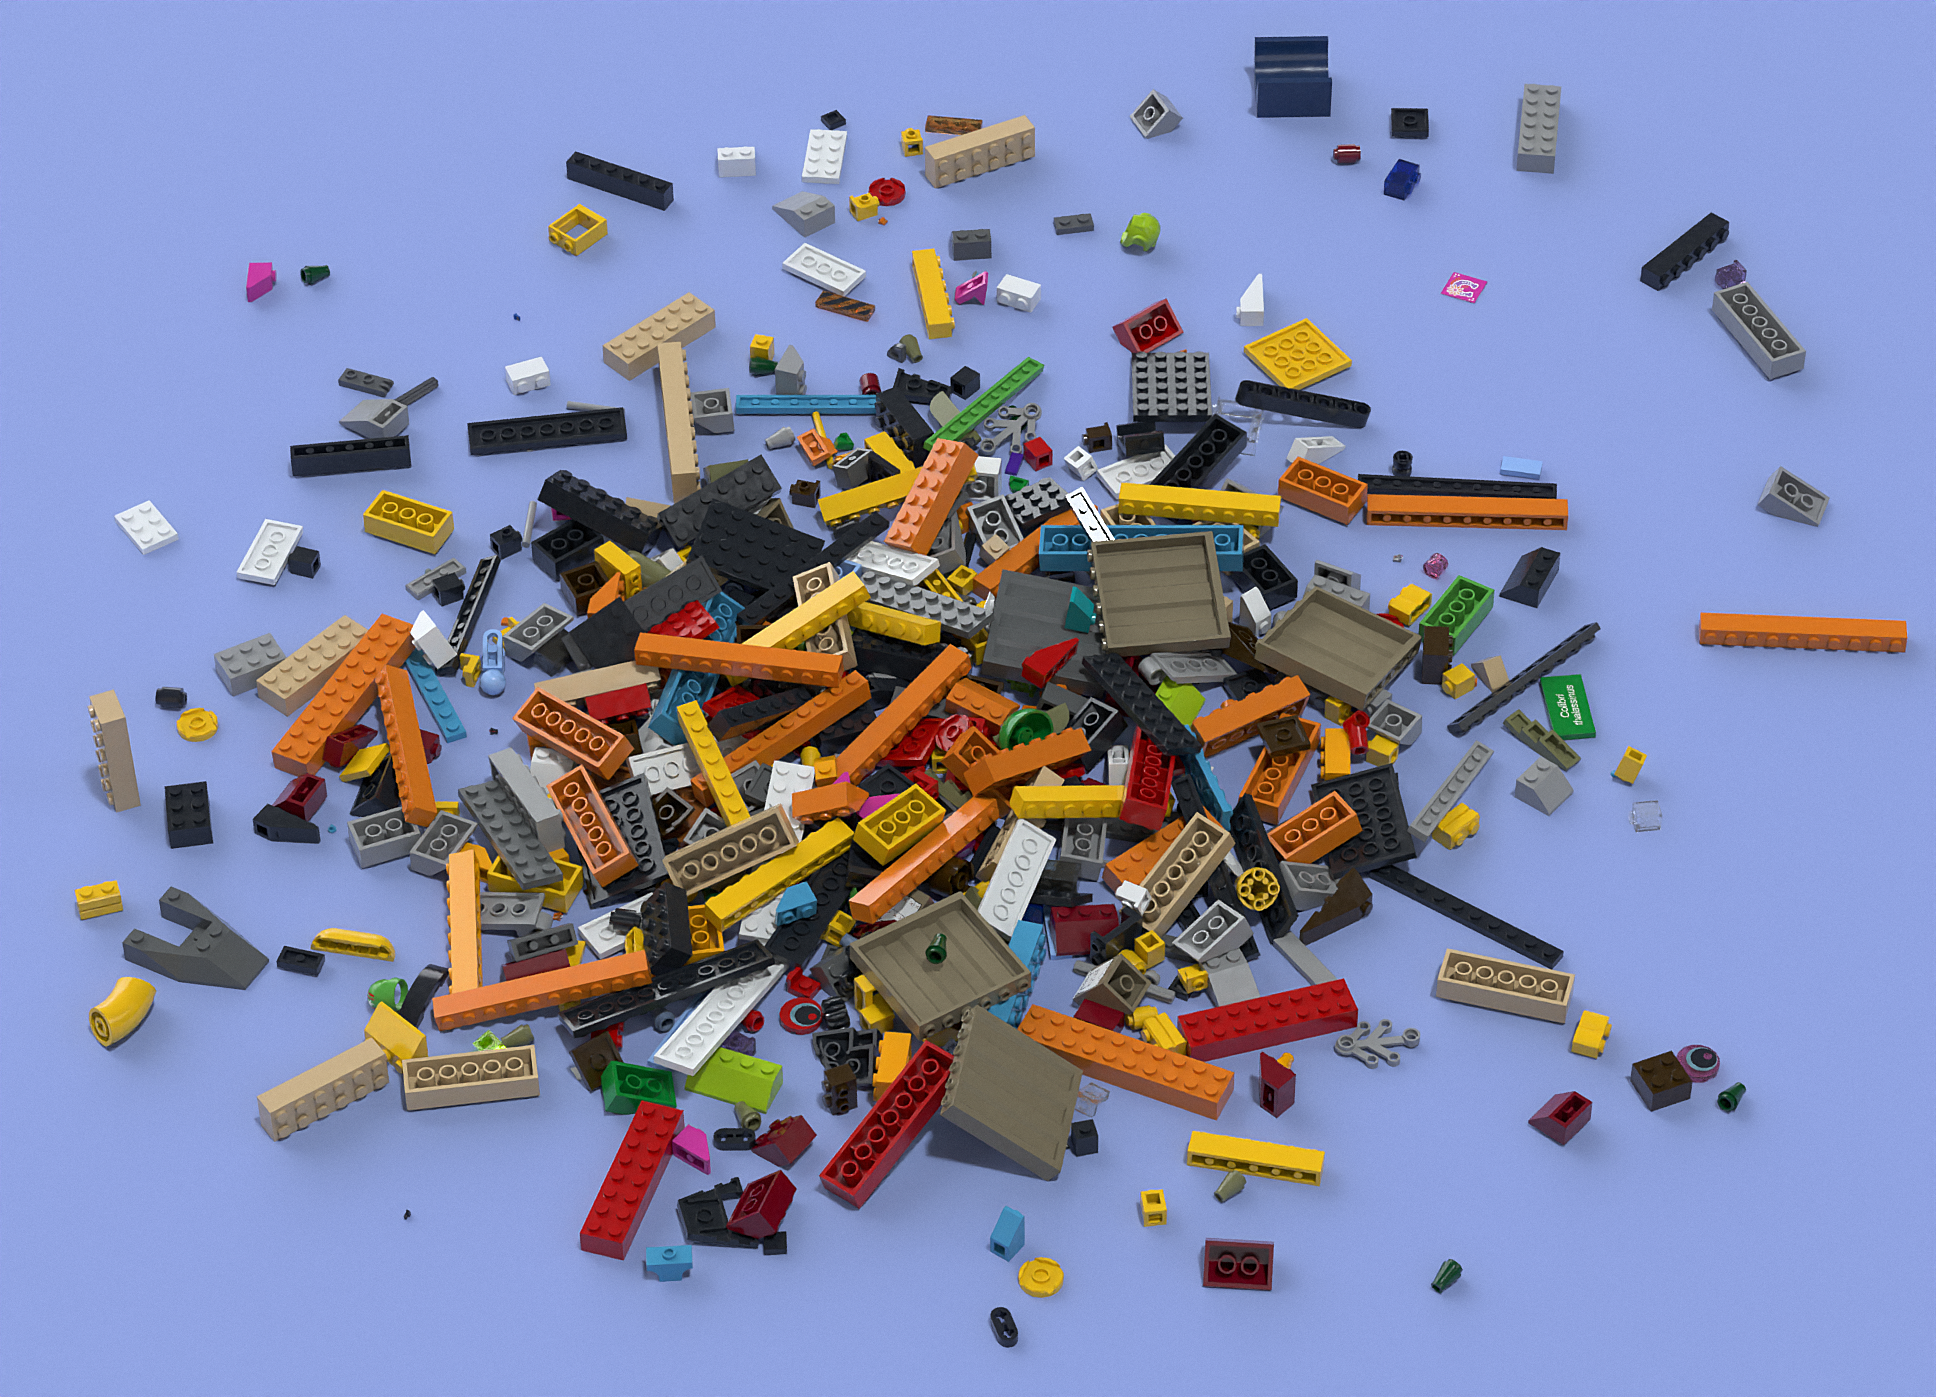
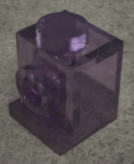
(1730, 275)
(740, 1043)

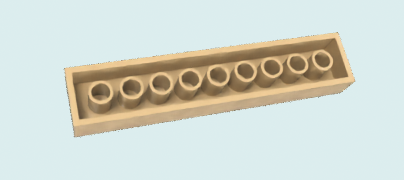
(678, 420)

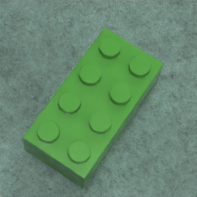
(1460, 609)

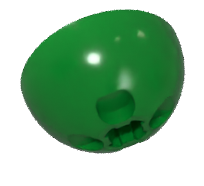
(1024, 727)

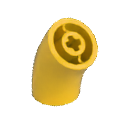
(121, 1010)

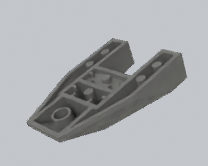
(208, 956)

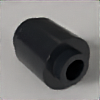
(171, 697)
(625, 919)

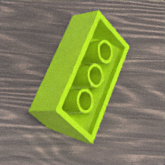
(1181, 700)
(737, 1078)

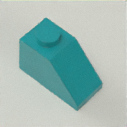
(1080, 612)

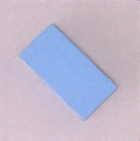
(1521, 467)

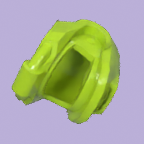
(1141, 230)

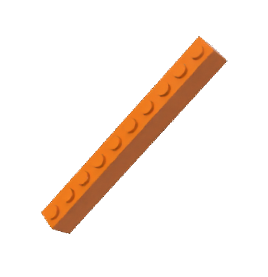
(1467, 512)
(1802, 632)
(739, 660)
(903, 714)
(792, 730)
(406, 746)
(924, 859)
(542, 990)

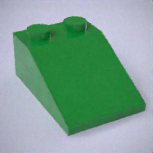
(629, 1084)

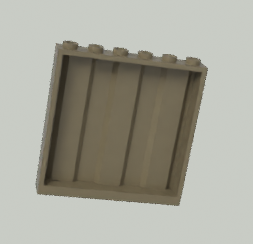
(1159, 594)
(1338, 647)
(935, 996)
(1011, 1092)

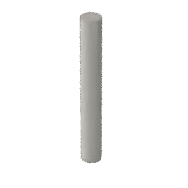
(586, 407)
(529, 524)

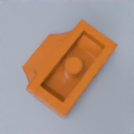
(816, 447)

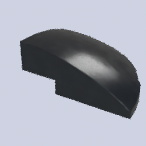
(850, 1047)

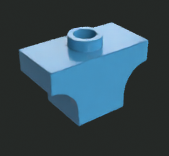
(669, 1261)

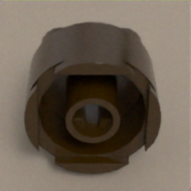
(951, 877)

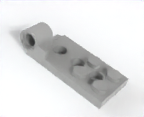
(1185, 667)
(524, 923)

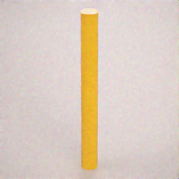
(820, 430)

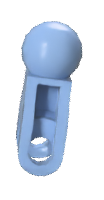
(493, 678)

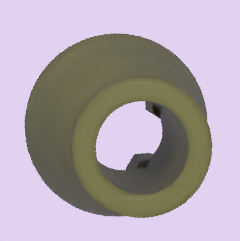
(912, 348)
(518, 1037)
(747, 1116)
(1230, 1185)

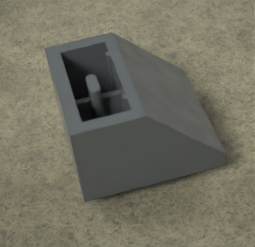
(829, 971)

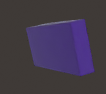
(1014, 464)

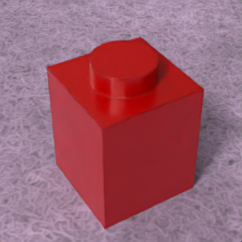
(1038, 454)

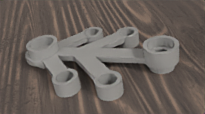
(1012, 427)
(1352, 1045)

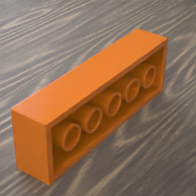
(931, 496)
(1240, 719)
(573, 733)
(1026, 760)
(1276, 778)
(592, 825)
(1140, 859)

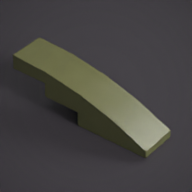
(1541, 741)
(951, 791)

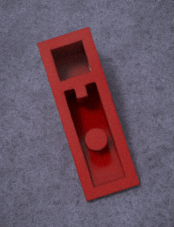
(1046, 662)

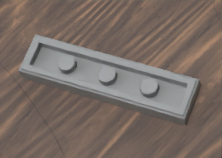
(1303, 959)

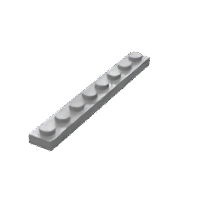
(1450, 791)

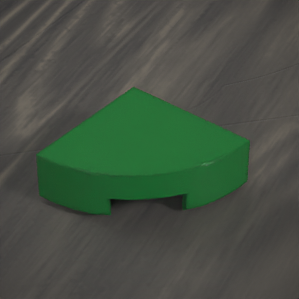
(843, 442)
(1017, 483)

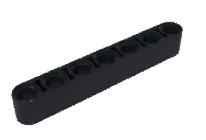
(1302, 404)

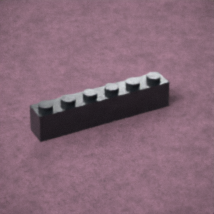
(620, 181)
(1684, 251)
(350, 455)
(756, 714)

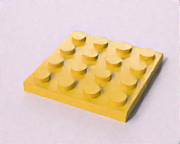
(1297, 355)

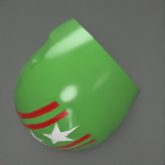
(384, 991)

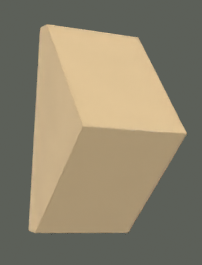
(1491, 672)

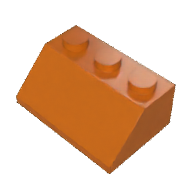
(980, 702)
(827, 802)

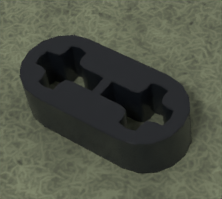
(734, 1139)
(1008, 1325)

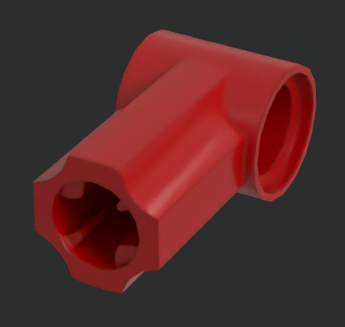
(1355, 727)

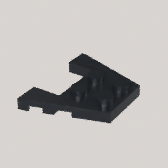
(706, 1218)

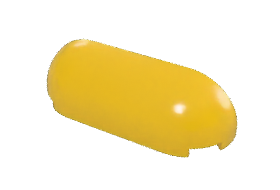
(354, 944)

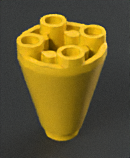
(1257, 888)

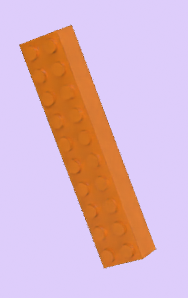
(343, 696)
(1132, 1062)

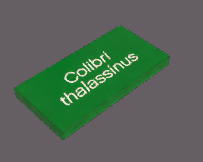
(1568, 706)

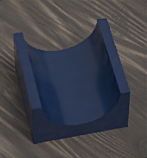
(1292, 77)

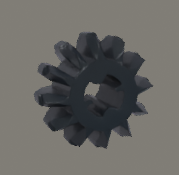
(835, 1013)

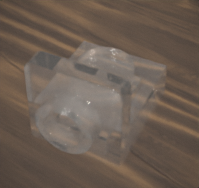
(1089, 1098)

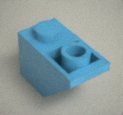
(795, 904)
(1008, 1234)

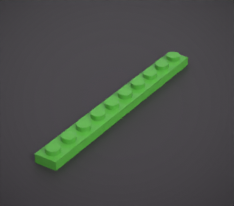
(987, 402)

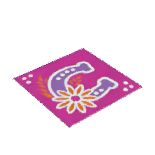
(1464, 287)

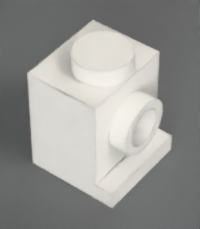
(1081, 463)
(1133, 896)

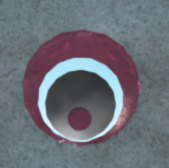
(1699, 1062)

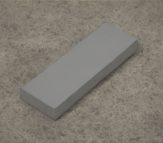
(423, 585)

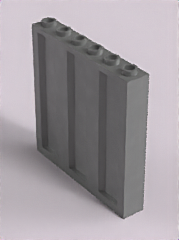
(1033, 616)

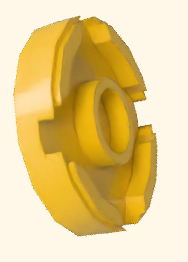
(197, 725)
(1041, 1277)

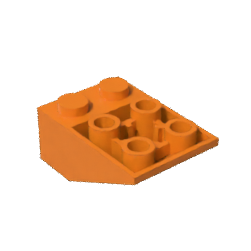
(607, 594)

